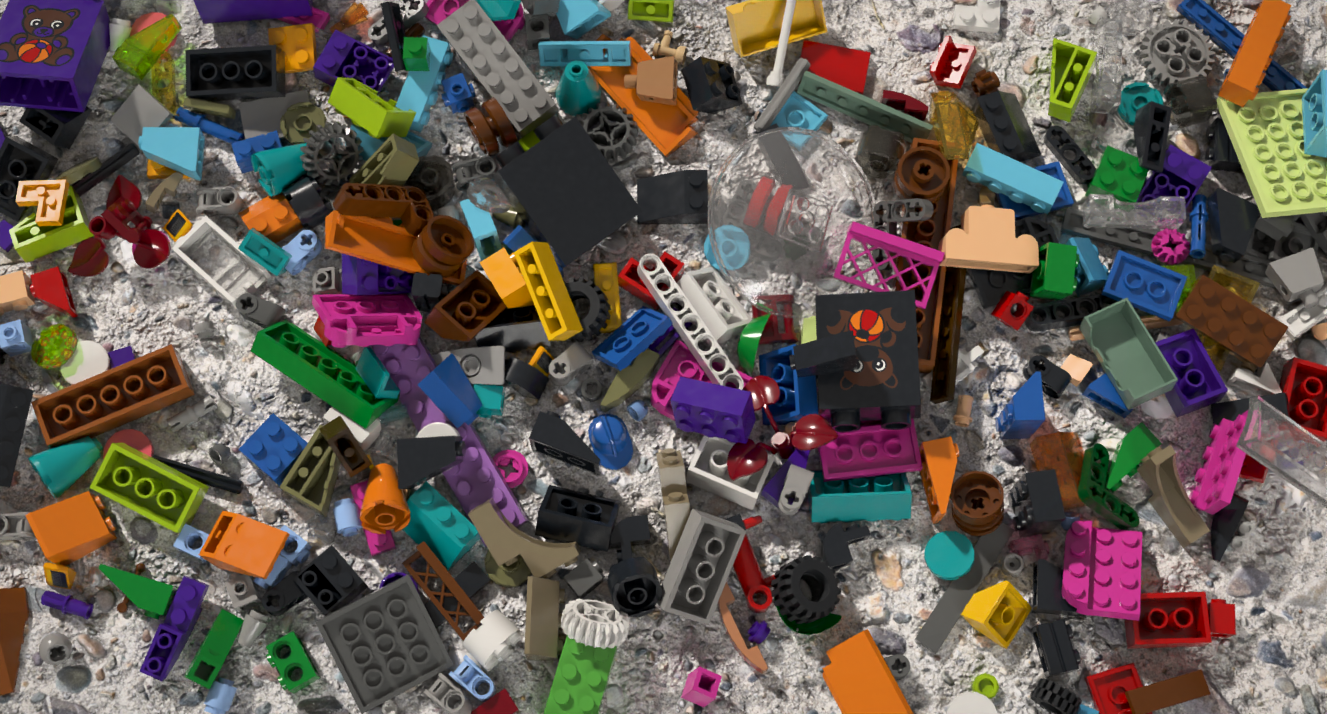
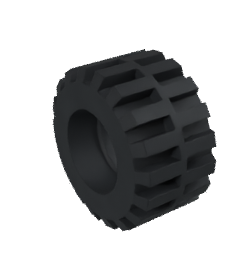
(598, 307)
(821, 583)

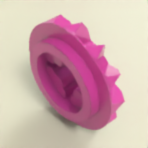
(1165, 253)
(519, 464)

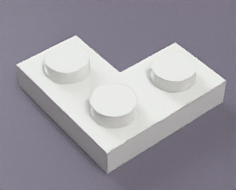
(982, 17)

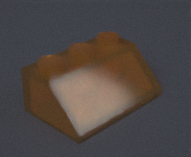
(1065, 455)

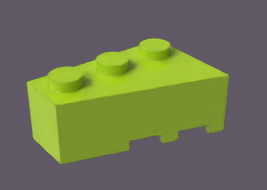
(1068, 77)
(369, 110)
(37, 241)

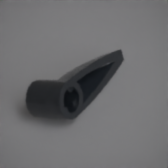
(1225, 524)

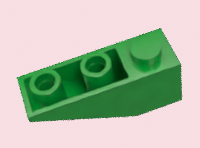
(1128, 455)
(214, 649)

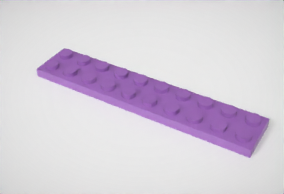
(476, 477)

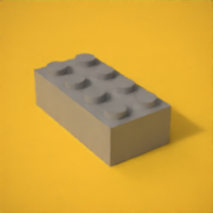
(700, 566)

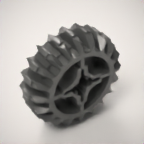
(623, 125)
(320, 147)

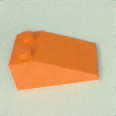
(937, 474)

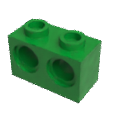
(298, 659)

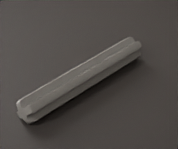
(782, 95)

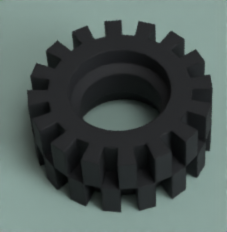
(1055, 698)

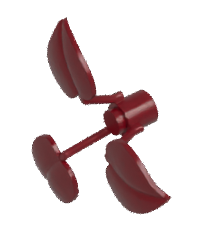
(90, 255)
(810, 433)

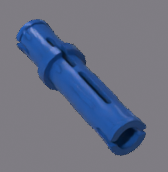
(208, 126)
(1198, 218)

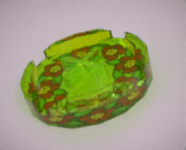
(54, 346)

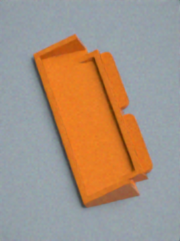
(662, 123)
(378, 242)
(863, 679)

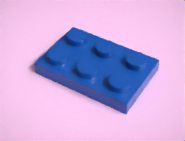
(1062, 201)
(1145, 285)
(632, 338)

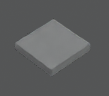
(140, 111)

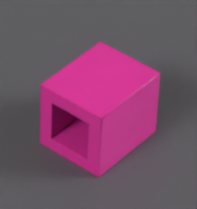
(701, 686)

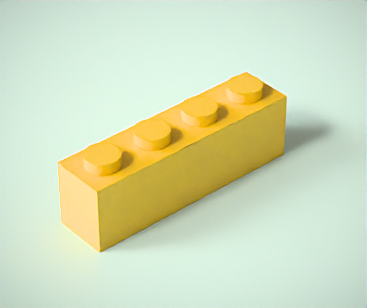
(548, 291)

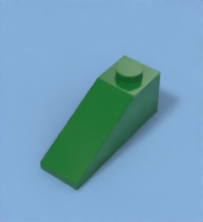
(143, 592)

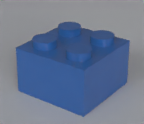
(274, 448)

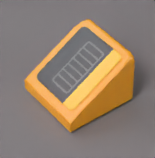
(177, 225)
(542, 360)
(59, 575)

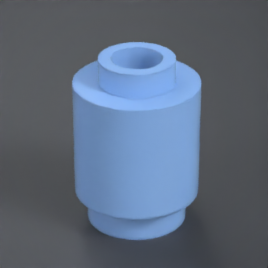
(347, 517)
(220, 696)

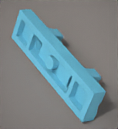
(590, 52)

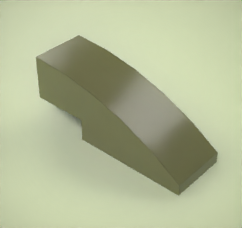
(630, 379)

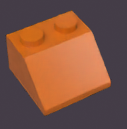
(272, 218)

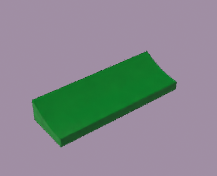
(319, 371)

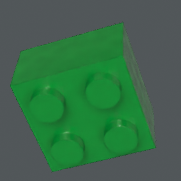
(1118, 176)
(1055, 273)

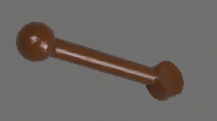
(123, 607)

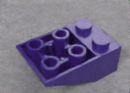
(352, 59)
(1180, 177)
(371, 278)

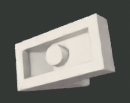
(1260, 384)

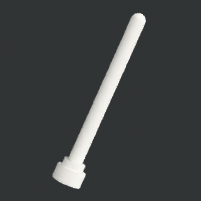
(776, 76)

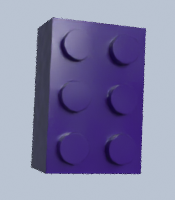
(713, 410)

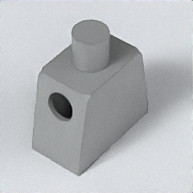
(1297, 277)

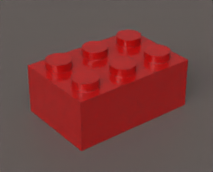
(1307, 394)
(1170, 621)

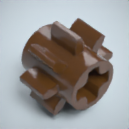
(985, 83)

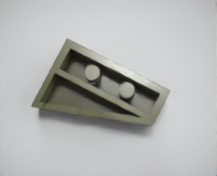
(389, 164)
(313, 475)

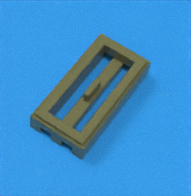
(209, 108)

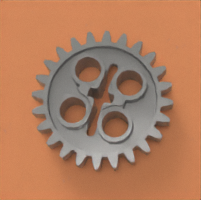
(1176, 53)

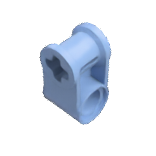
(301, 251)
(470, 676)

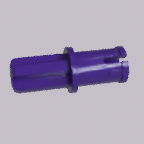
(67, 604)

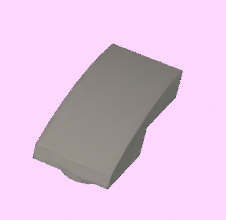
(327, 281)

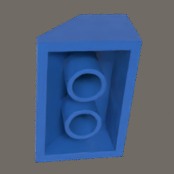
(797, 394)
(1023, 412)

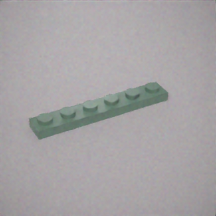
(862, 107)

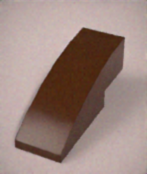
(1167, 693)

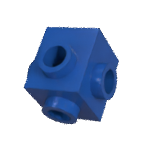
(457, 93)

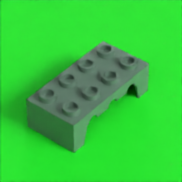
(1128, 353)

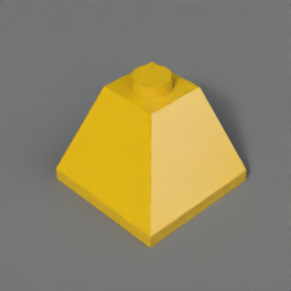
(997, 612)

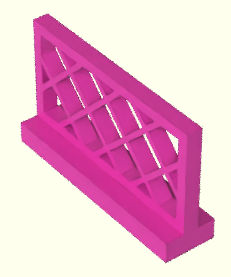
(892, 244)

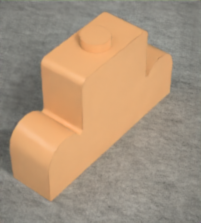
(989, 242)

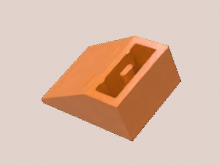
(243, 545)

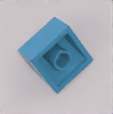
(1090, 272)

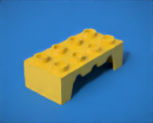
(758, 23)

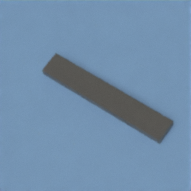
(961, 590)

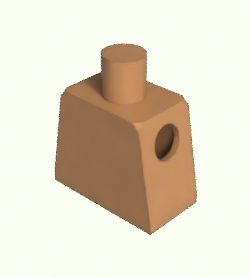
(655, 80)

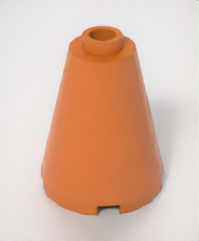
(383, 502)

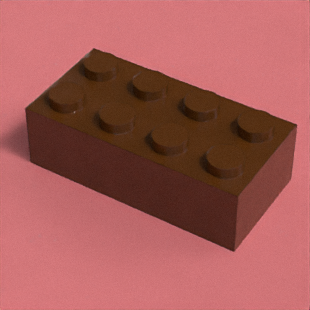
(1230, 321)

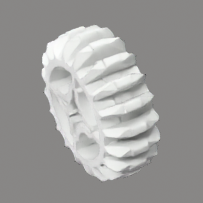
(594, 623)

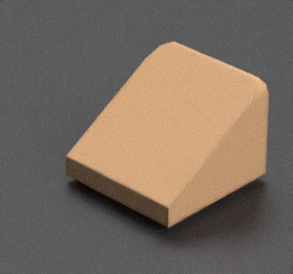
(1076, 368)

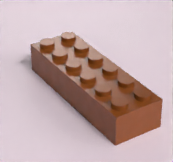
(113, 397)

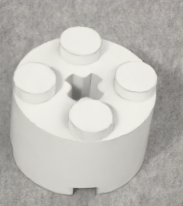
(492, 639)

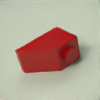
(53, 290)

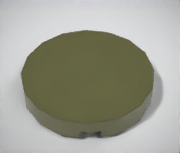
(300, 120)
(79, 170)
(504, 575)

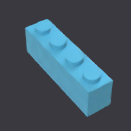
(421, 86)
(1012, 179)

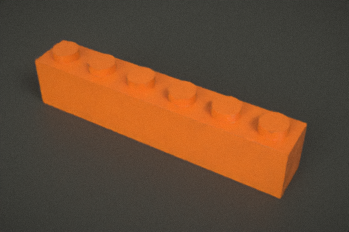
(1255, 52)

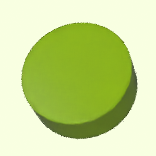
(986, 685)

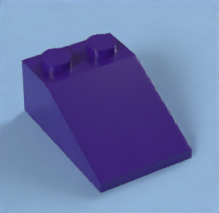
(1196, 375)

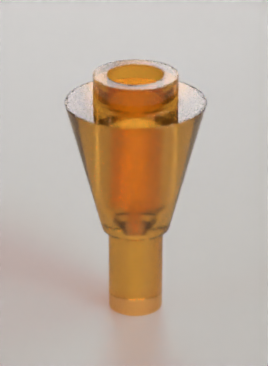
(353, 16)

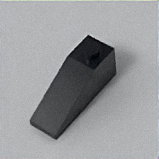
(1151, 135)

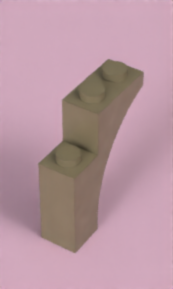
(674, 495)
(1170, 497)
(507, 542)

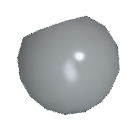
(55, 648)

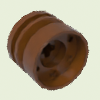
(977, 491)

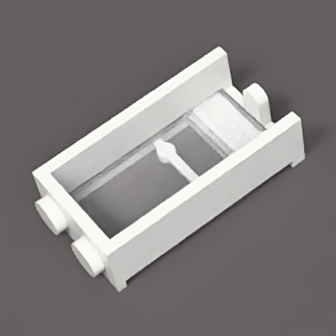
(219, 261)

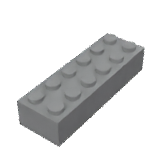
(498, 67)

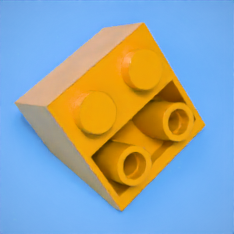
(507, 279)

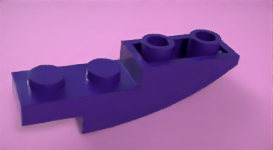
(176, 629)

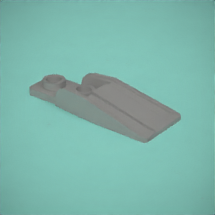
(479, 364)

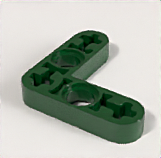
(1093, 491)

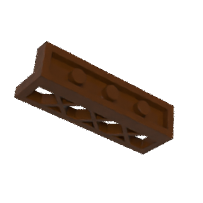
(450, 583)

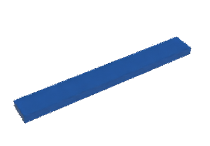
(1230, 39)

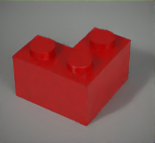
(631, 282)

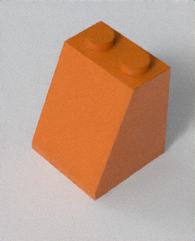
(72, 528)

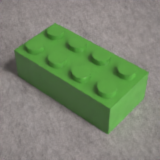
(580, 679)

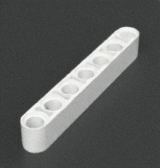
(687, 314)

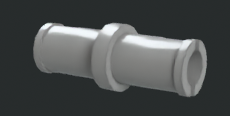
(191, 413)

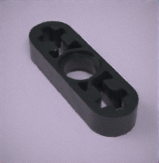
(1085, 163)

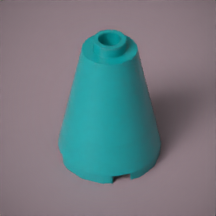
(577, 89)
(278, 167)
(65, 463)

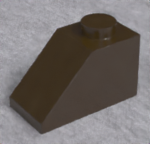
(345, 446)

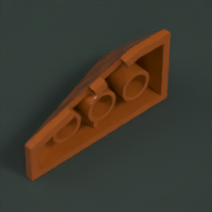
(13, 616)

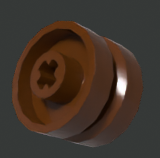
(490, 127)
(921, 174)
(443, 246)

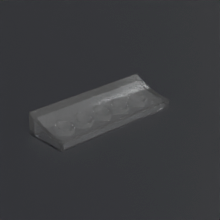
(1285, 449)

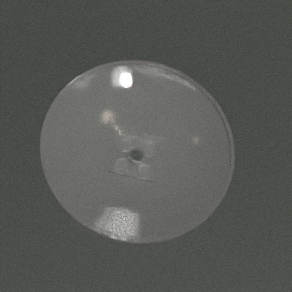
(759, 226)

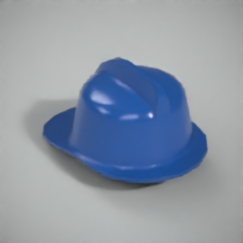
(611, 441)

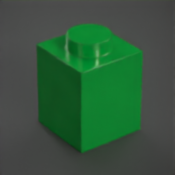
(416, 54)

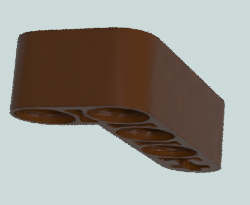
(385, 201)

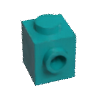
(491, 398)

